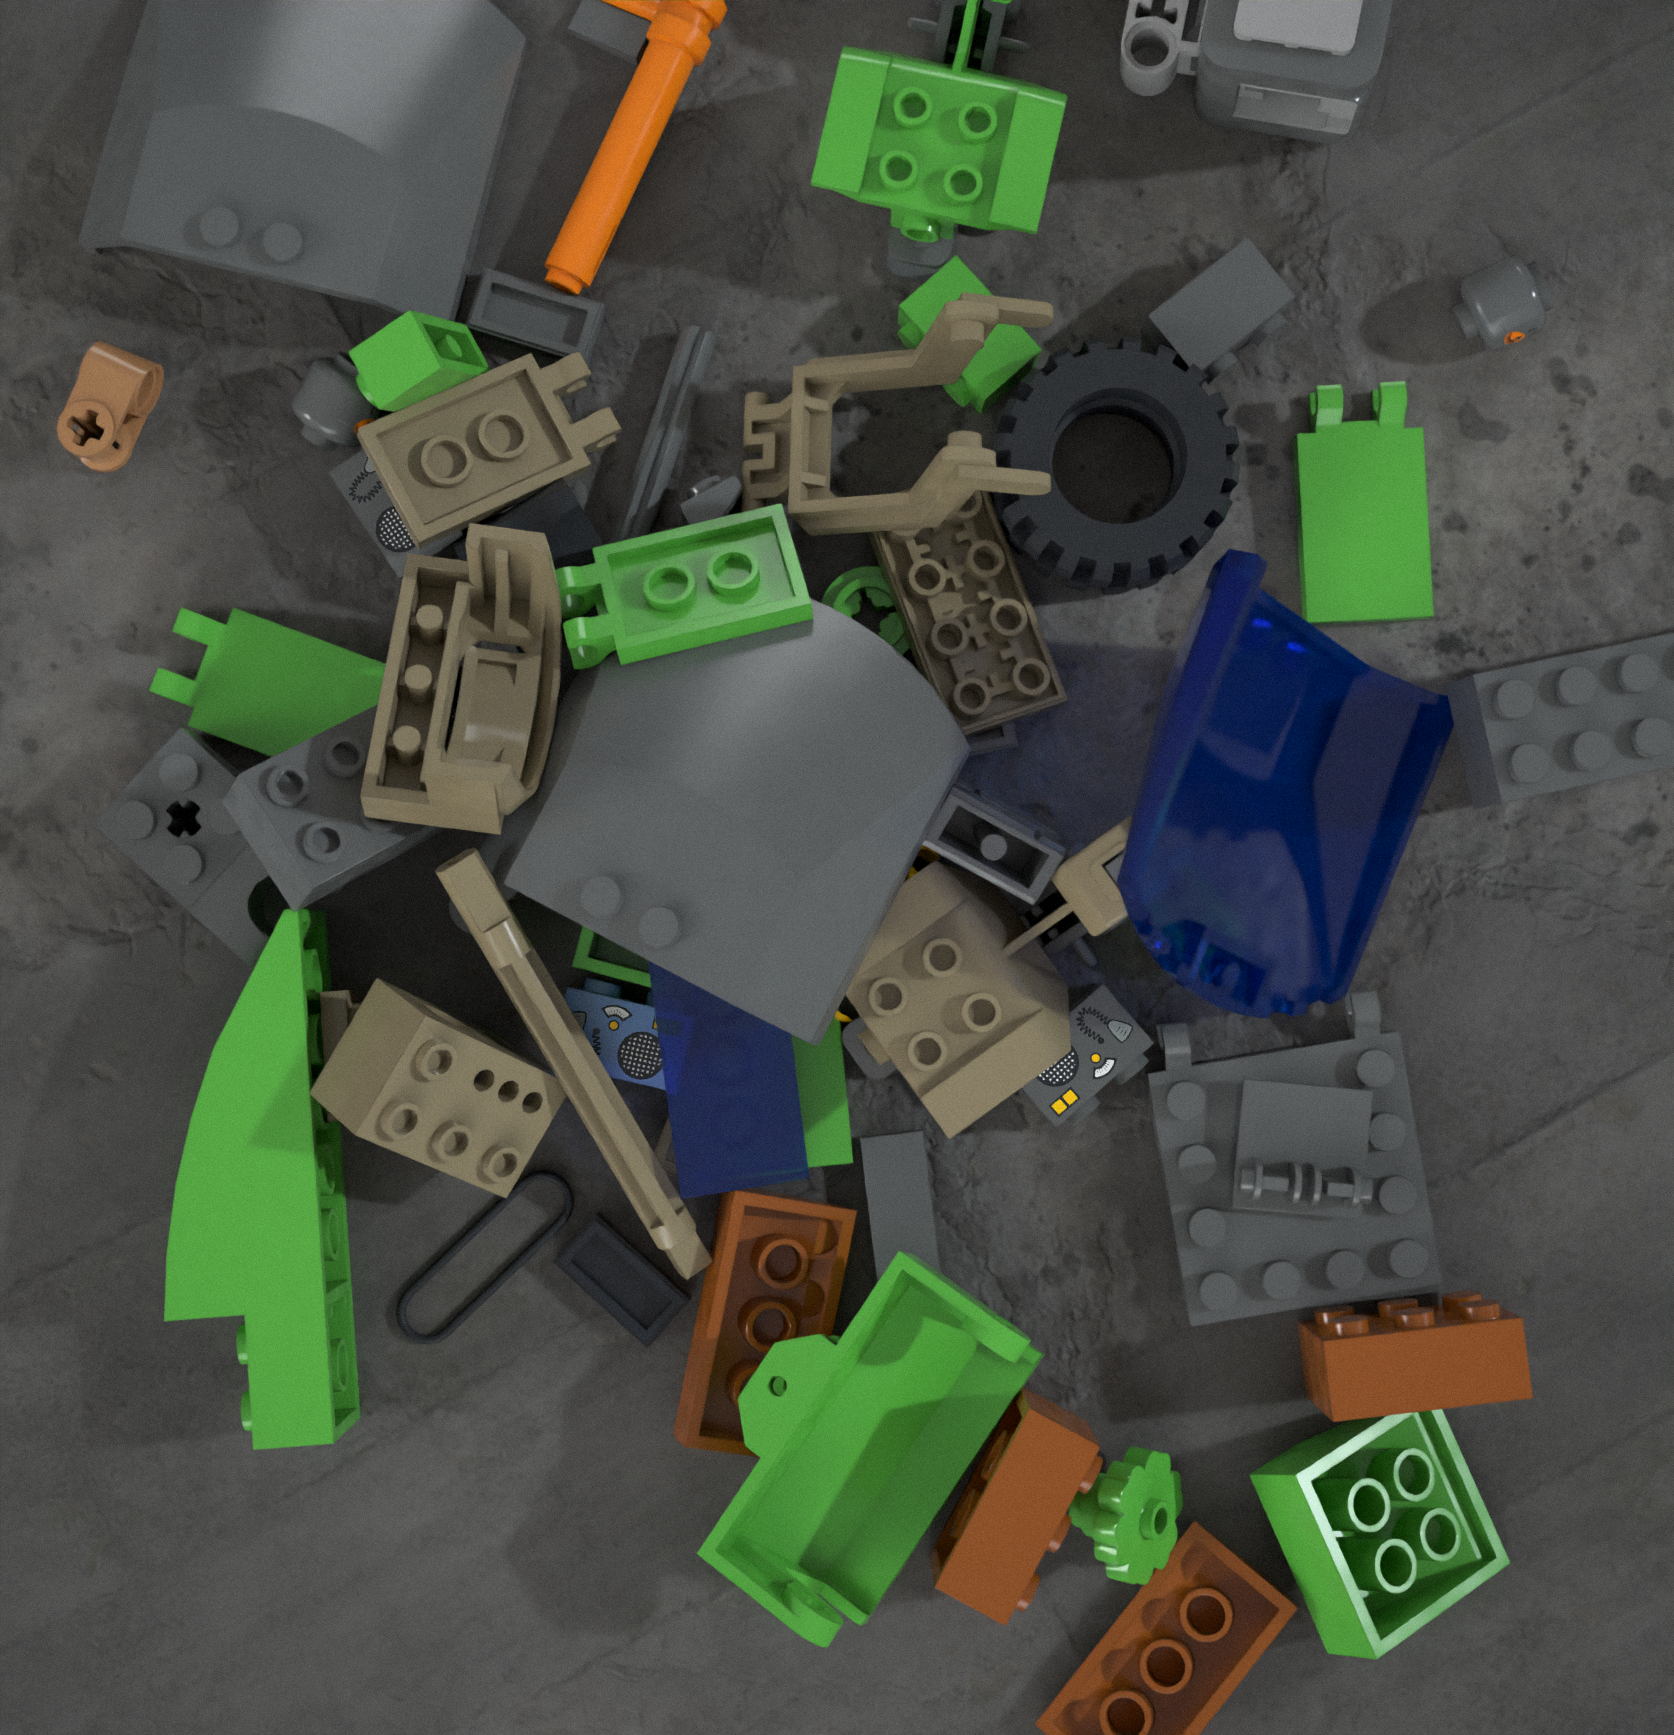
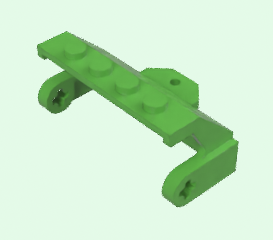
(863, 1446)

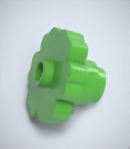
(1132, 1514)

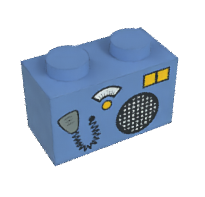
(619, 1031)

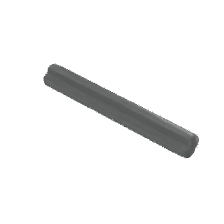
(665, 434)

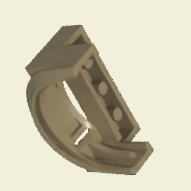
(504, 700)

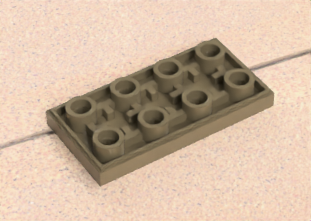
(970, 617)

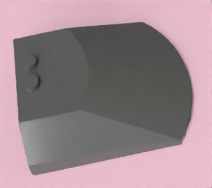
(312, 143)
(740, 809)

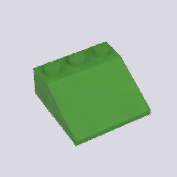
(1379, 1527)

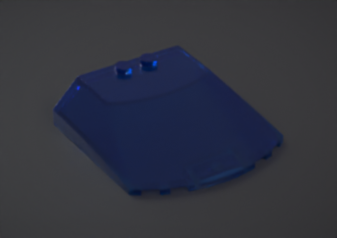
(1272, 802)

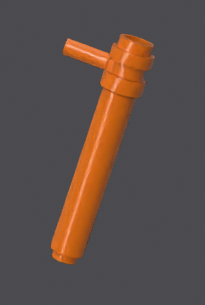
(675, 46)

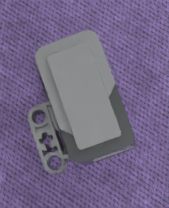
(1264, 62)

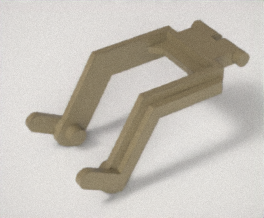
(799, 429)

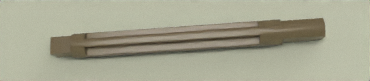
(573, 1059)

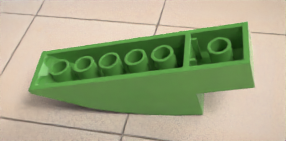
(265, 1202)

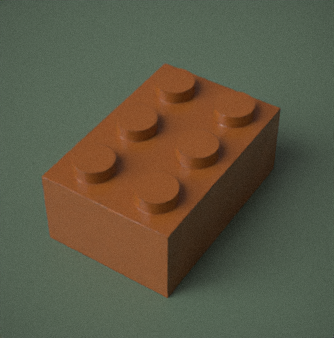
(1413, 1357)
(1015, 1507)

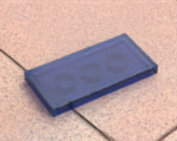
(726, 1091)

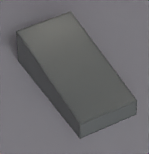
(611, 30)

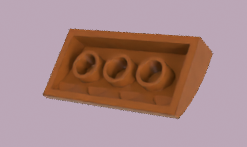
(769, 1282)
(1175, 1646)

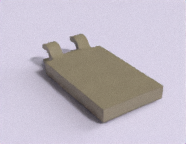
(484, 445)

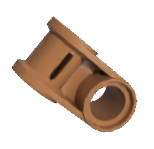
(109, 400)

